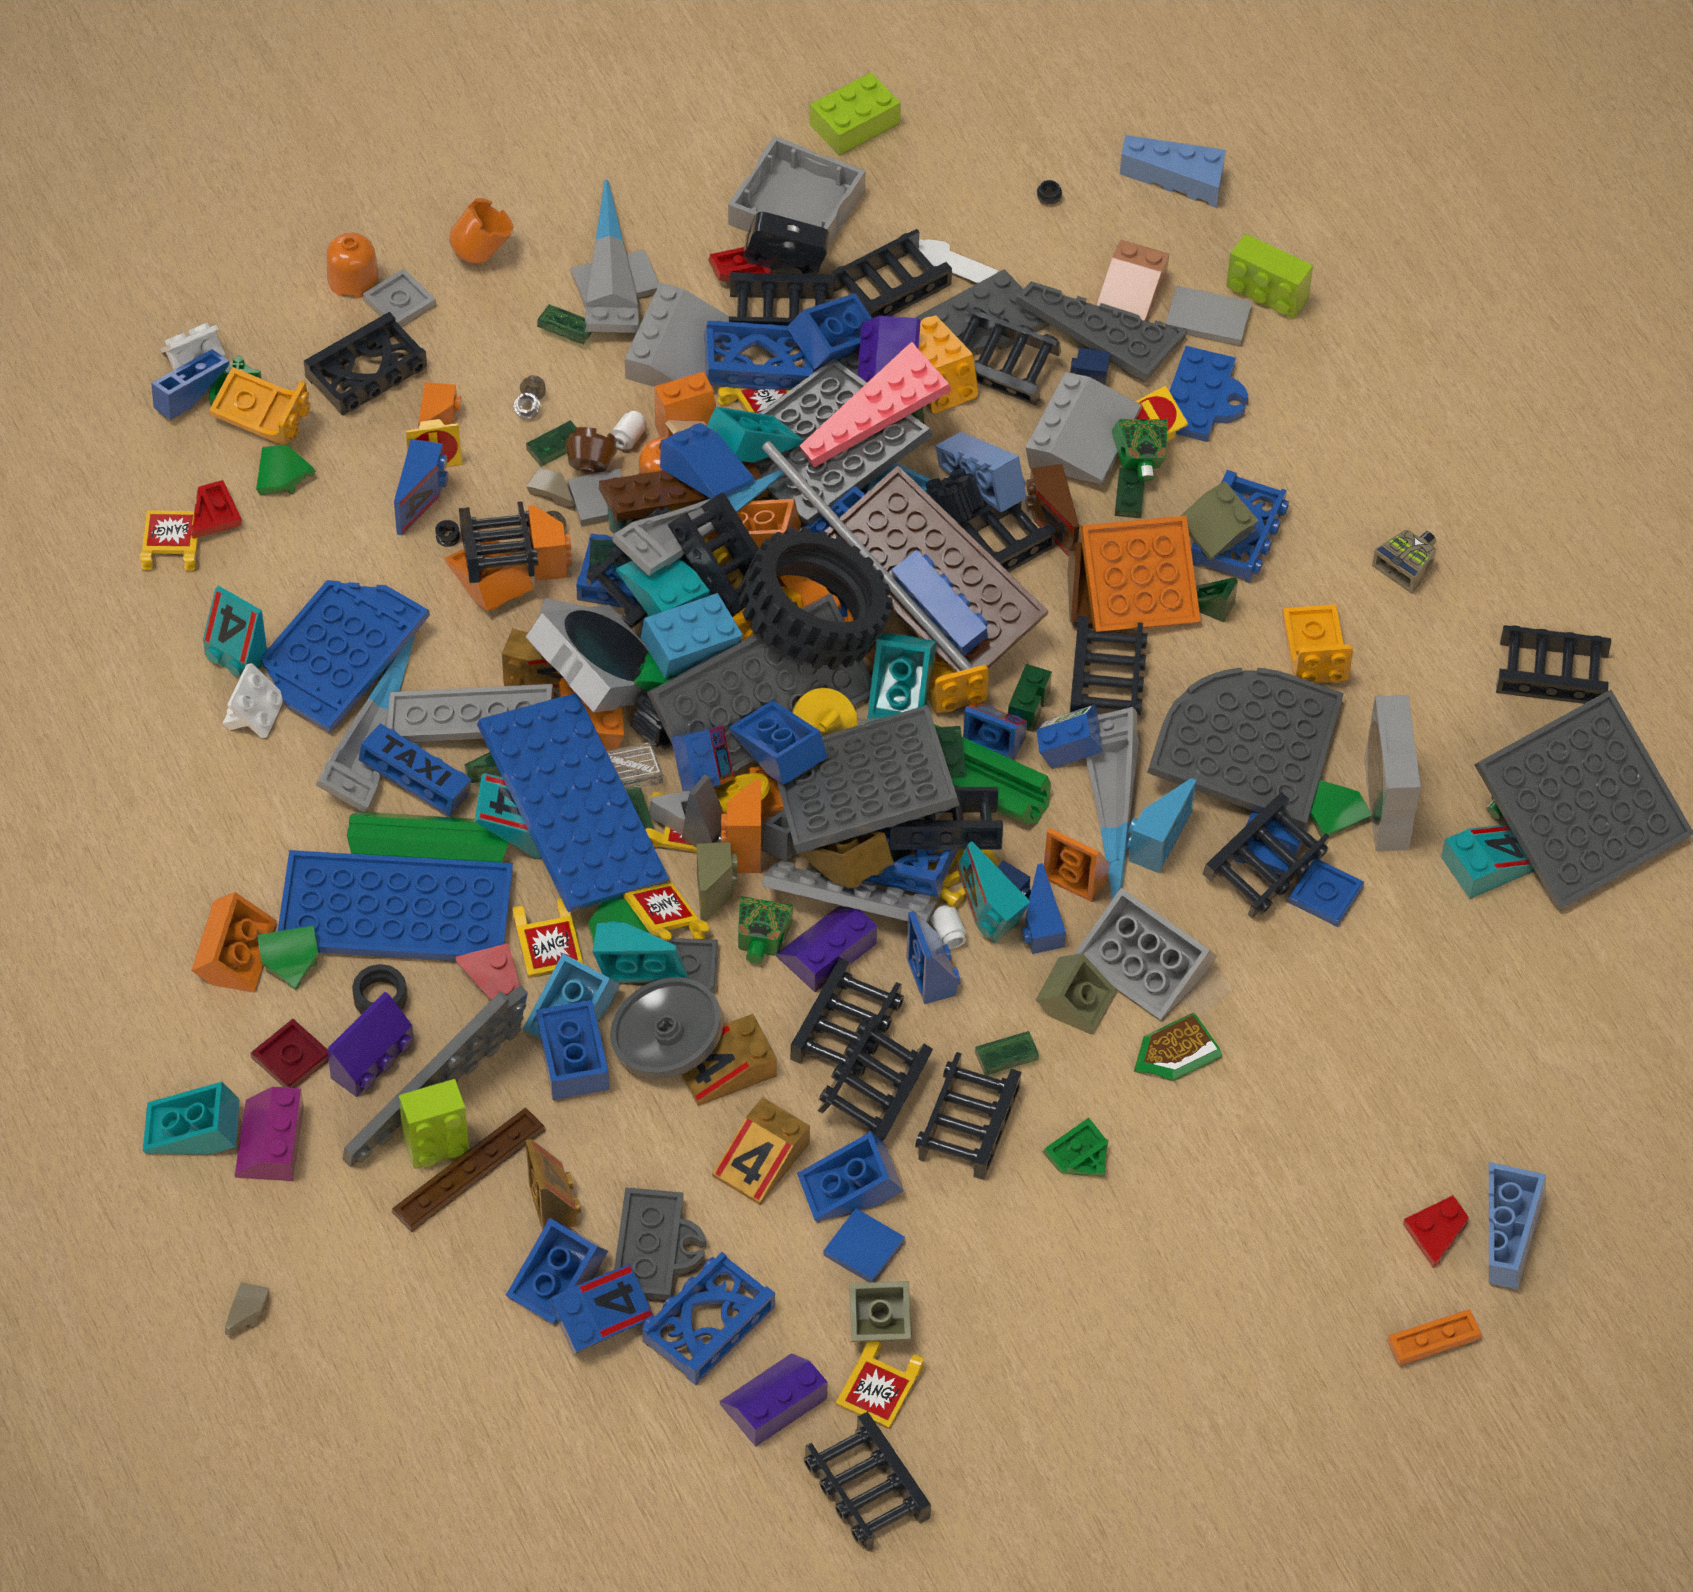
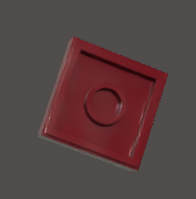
(290, 1055)

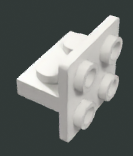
(185, 349)
(253, 703)

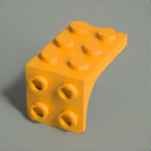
(951, 360)
(261, 406)
(1317, 643)
(956, 689)

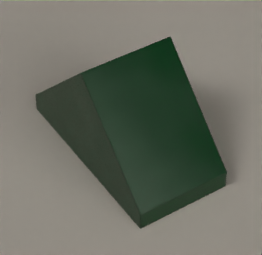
(1217, 598)

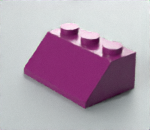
(270, 1134)

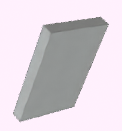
(641, 271)
(1209, 315)

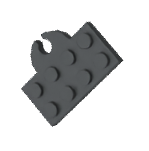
(655, 1238)

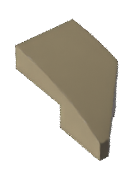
(551, 484)
(246, 1307)

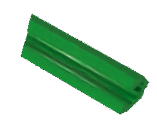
(1022, 790)
(423, 837)

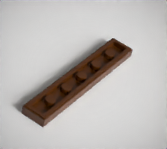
(468, 1169)

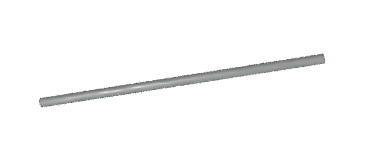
(852, 540)

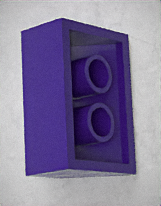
(883, 340)
(840, 934)
(370, 1045)
(776, 1398)

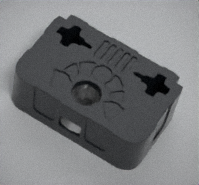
(785, 244)

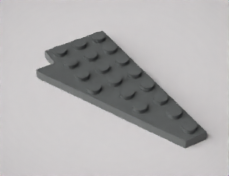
(478, 1039)

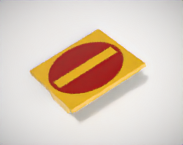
(1162, 406)
(437, 432)

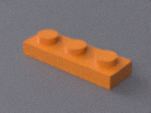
(1434, 1337)

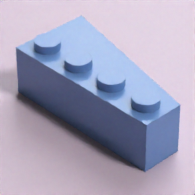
(1175, 166)
(995, 469)
(1513, 1217)

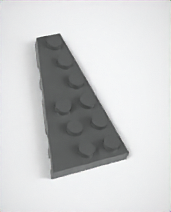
(1131, 341)

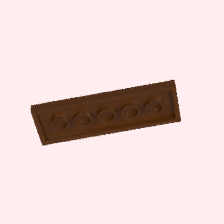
(645, 492)

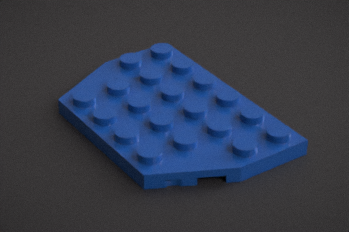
(340, 648)

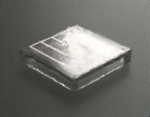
(636, 765)

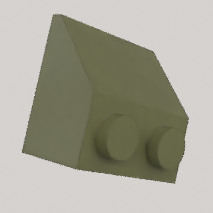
(1219, 520)
(715, 876)
(1076, 993)
(880, 1311)

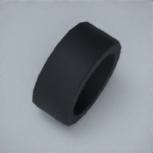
(375, 974)

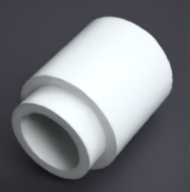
(629, 429)
(949, 926)

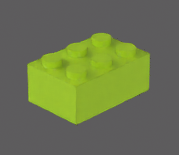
(855, 113)
(1269, 275)
(434, 1123)

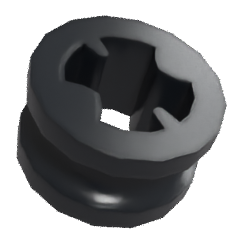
(452, 538)

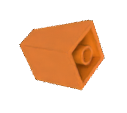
(683, 400)

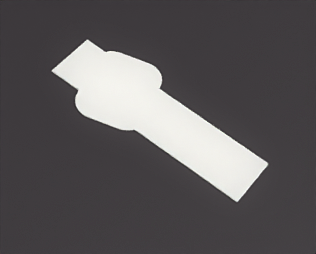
(938, 253)

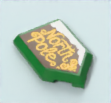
(1177, 1049)

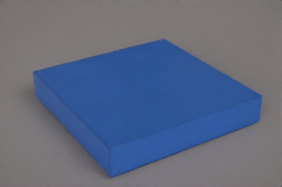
(1326, 892)
(864, 1245)

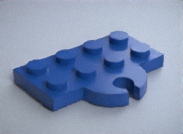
(1203, 391)

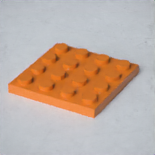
(1140, 574)

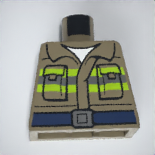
(1406, 558)

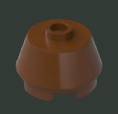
(589, 450)

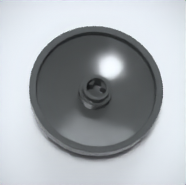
(666, 1027)

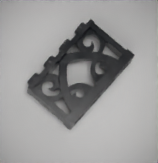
(365, 386)

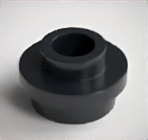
(1049, 192)

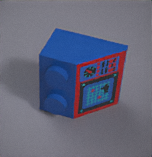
(994, 729)
(702, 754)

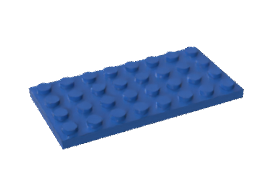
(572, 801)
(396, 904)

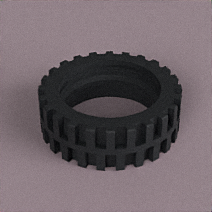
(797, 631)

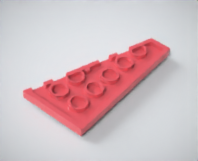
(890, 395)

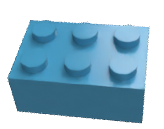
(689, 634)

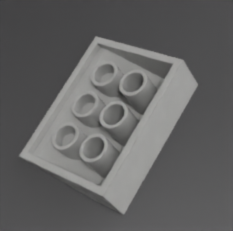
(671, 337)
(1079, 428)
(1145, 954)

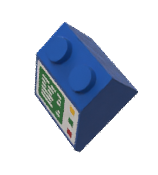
(1070, 737)

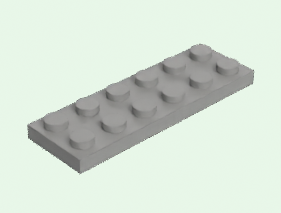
(455, 712)
(866, 897)

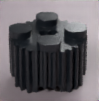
(956, 494)
(647, 723)

